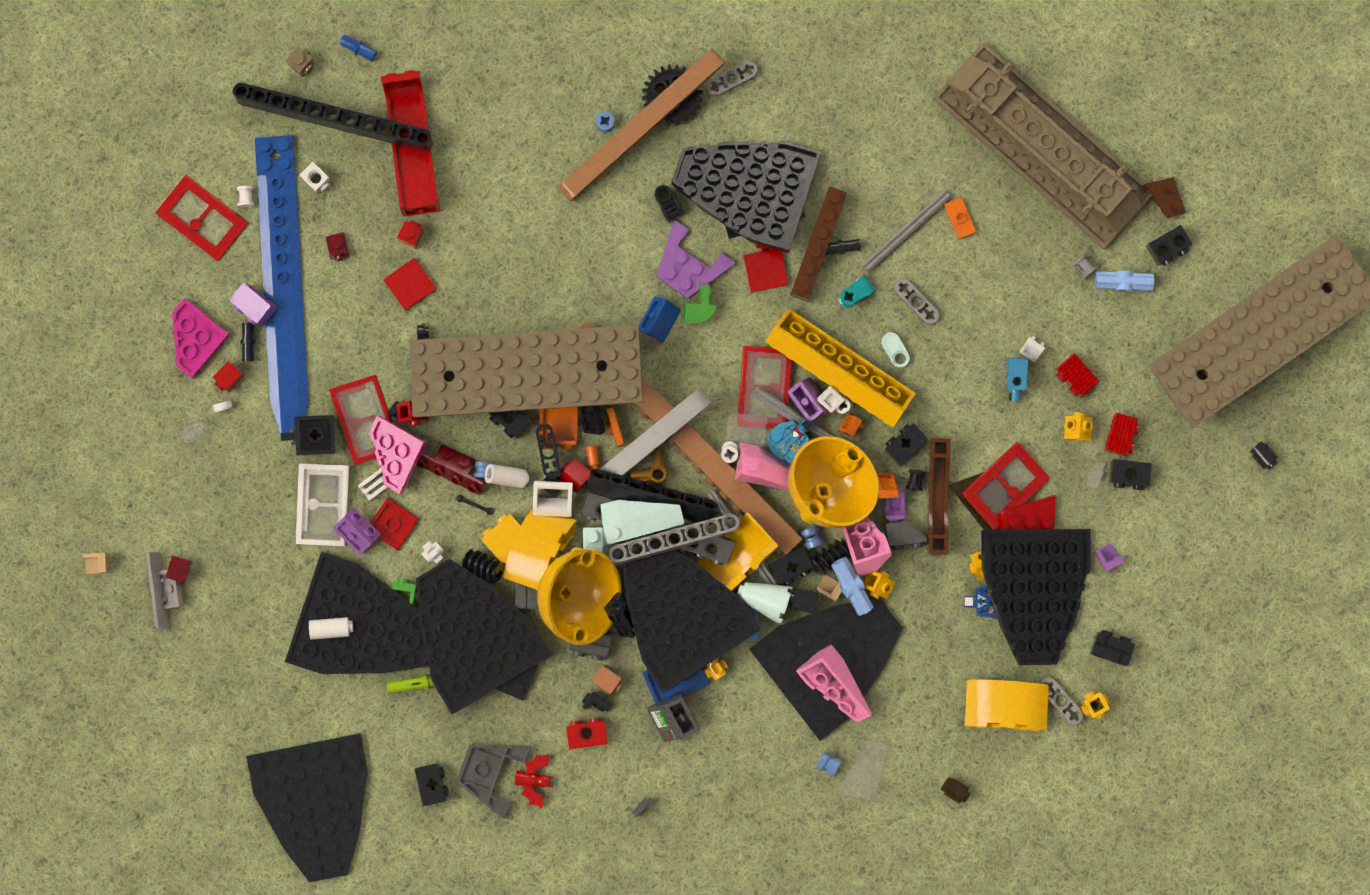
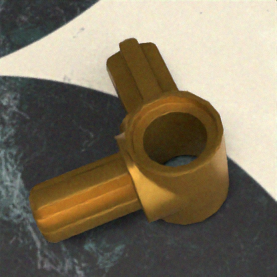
(657, 467)

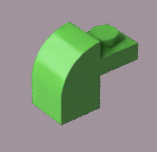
(699, 311)

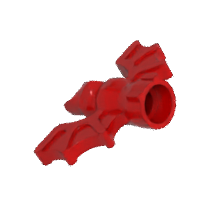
(530, 779)

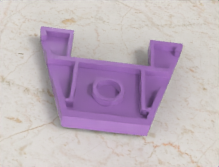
(684, 271)

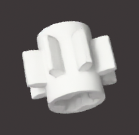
(432, 552)

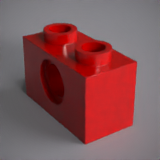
(598, 737)

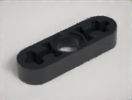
(541, 438)

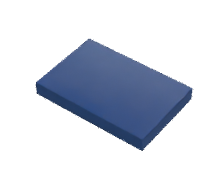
(692, 683)

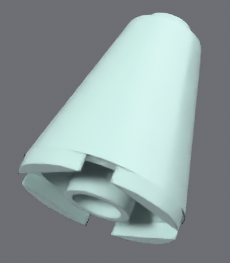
(766, 598)

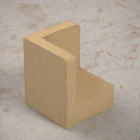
(96, 563)
(829, 588)

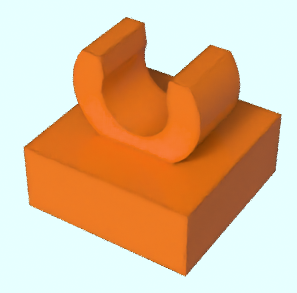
(850, 425)

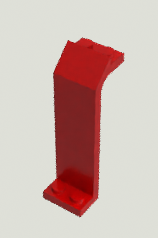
(412, 167)

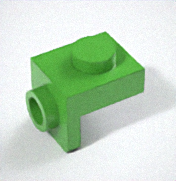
(403, 585)

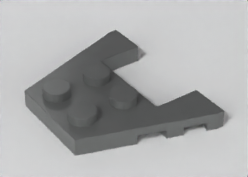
(482, 770)

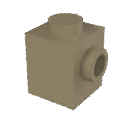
(300, 62)

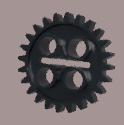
(659, 80)

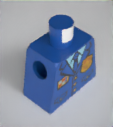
(981, 602)

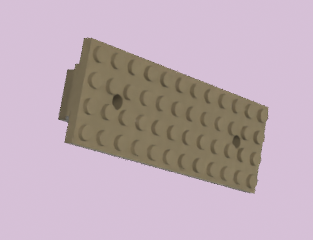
(1043, 145)
(1263, 332)
(526, 371)

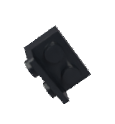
(591, 420)
(619, 615)

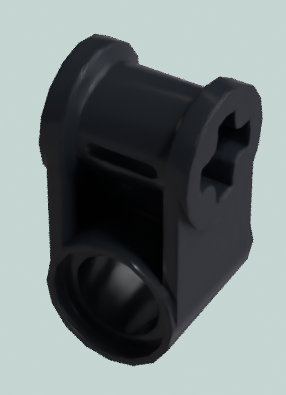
(668, 204)

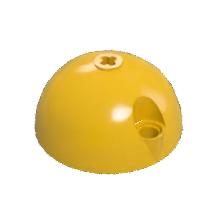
(825, 490)
(575, 594)

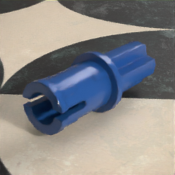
(358, 47)

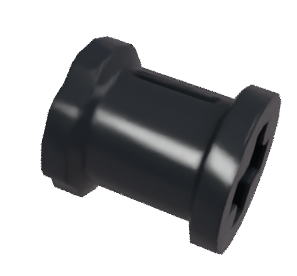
(915, 480)

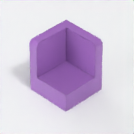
(1108, 557)

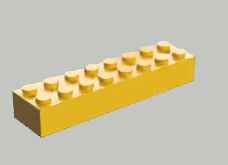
(840, 367)

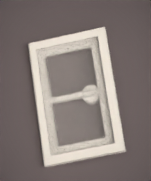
(321, 503)

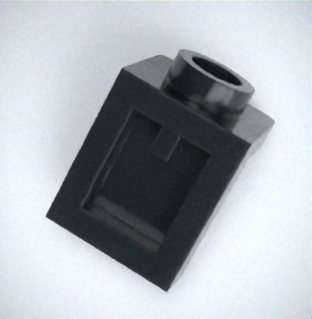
(600, 703)

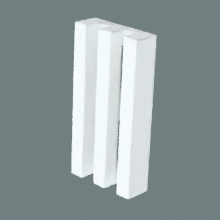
(369, 479)

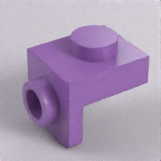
(895, 507)

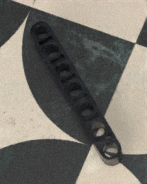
(629, 489)

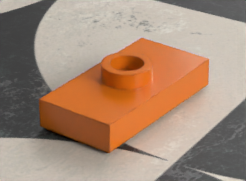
(960, 218)
(613, 427)
(887, 485)

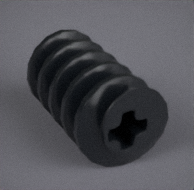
(829, 557)
(483, 566)

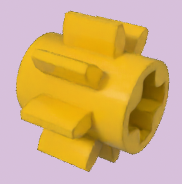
(716, 669)

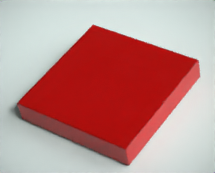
(765, 270)
(409, 284)
(393, 523)

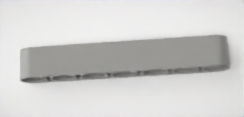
(658, 433)
(681, 532)

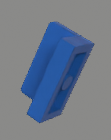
(659, 319)

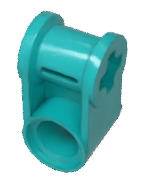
(858, 290)

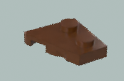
(1166, 196)

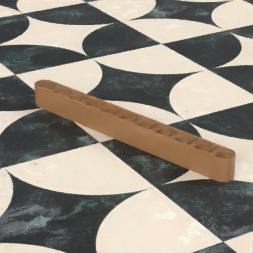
(641, 124)

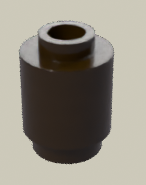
(955, 790)

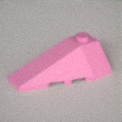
(761, 467)
(867, 546)
(832, 677)

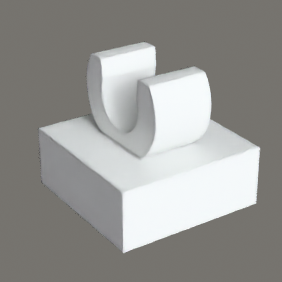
(1032, 349)
(831, 399)

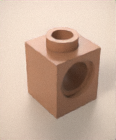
(607, 680)

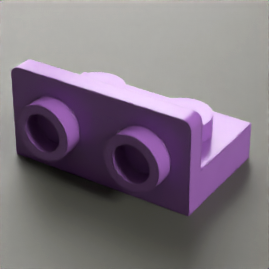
(356, 531)

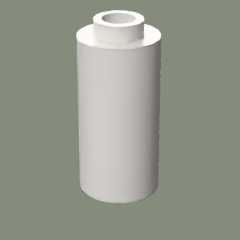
(506, 476)
(330, 628)

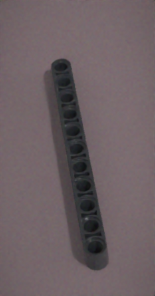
(326, 111)

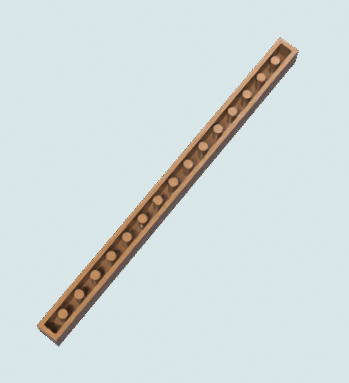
(718, 471)

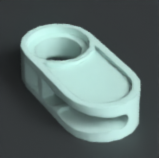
(894, 346)

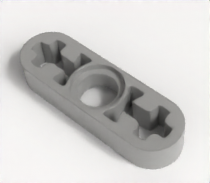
(746, 76)
(902, 295)
(1055, 686)

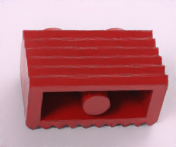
(1076, 375)
(1121, 435)

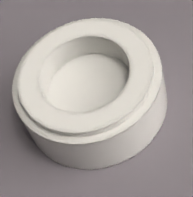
(222, 406)

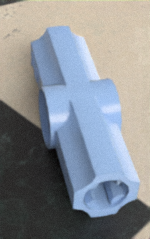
(1124, 281)
(852, 586)

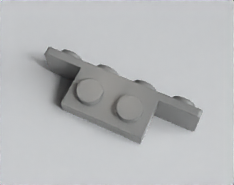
(164, 592)

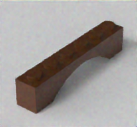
(818, 244)
(938, 496)

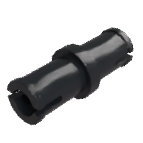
(843, 246)
(247, 341)

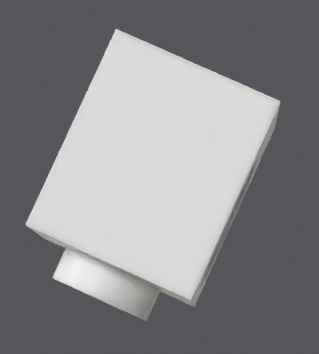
(310, 172)

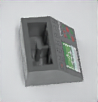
(673, 717)

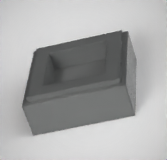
(641, 807)

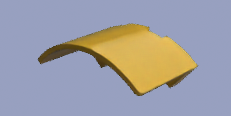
(537, 547)
(750, 550)
(1006, 705)

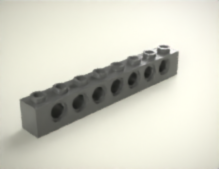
(724, 544)

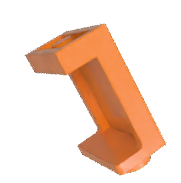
(564, 424)

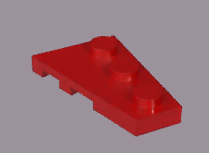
(1029, 516)

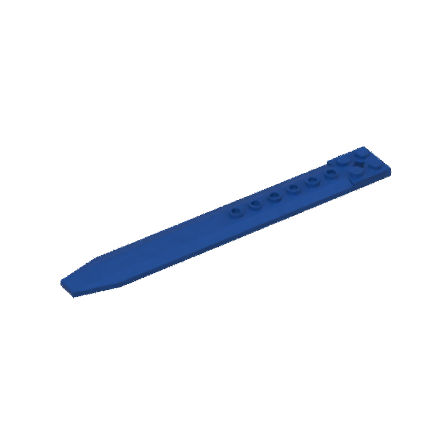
(282, 279)

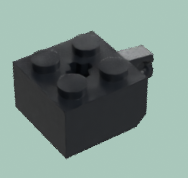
(300, 435)

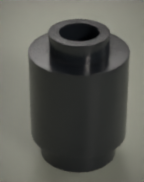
(1264, 455)

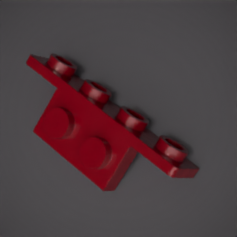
(453, 467)

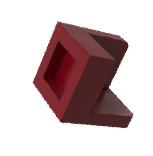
(178, 569)

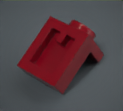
(337, 246)

